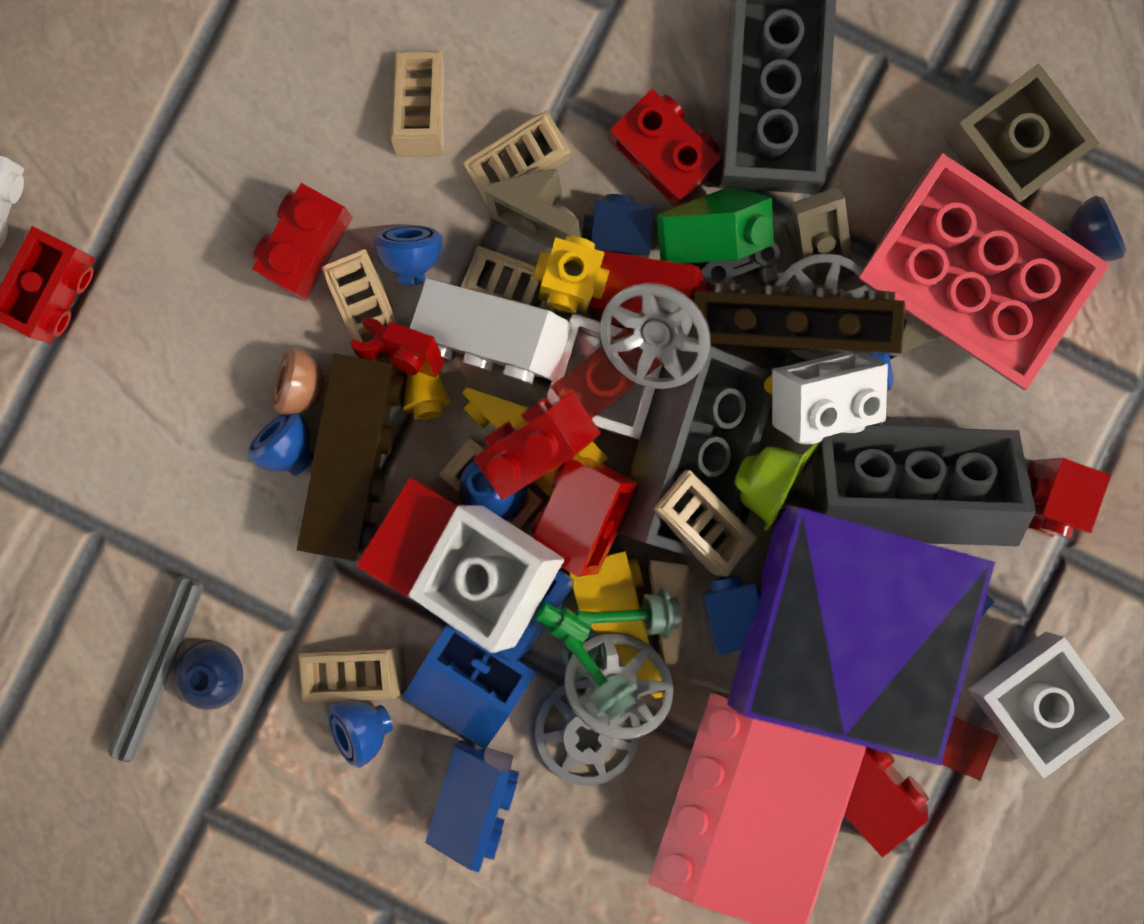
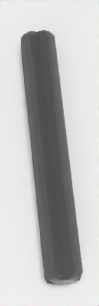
(155, 669)

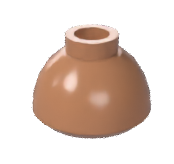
(298, 383)

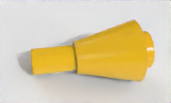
(424, 396)

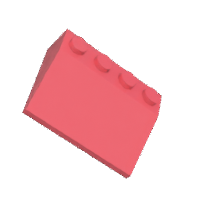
(983, 271)
(755, 817)

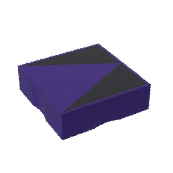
(860, 635)

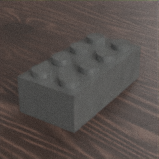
(777, 95)
(701, 429)
(927, 483)

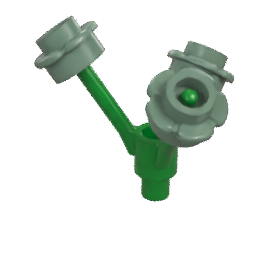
(613, 696)

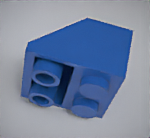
(469, 686)
(468, 805)

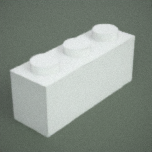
(492, 331)

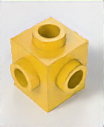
(565, 291)

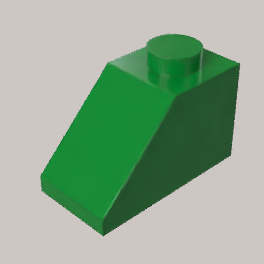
(716, 227)

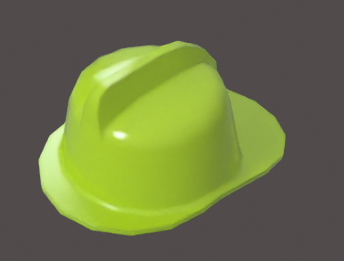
(770, 478)

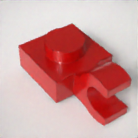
(408, 348)

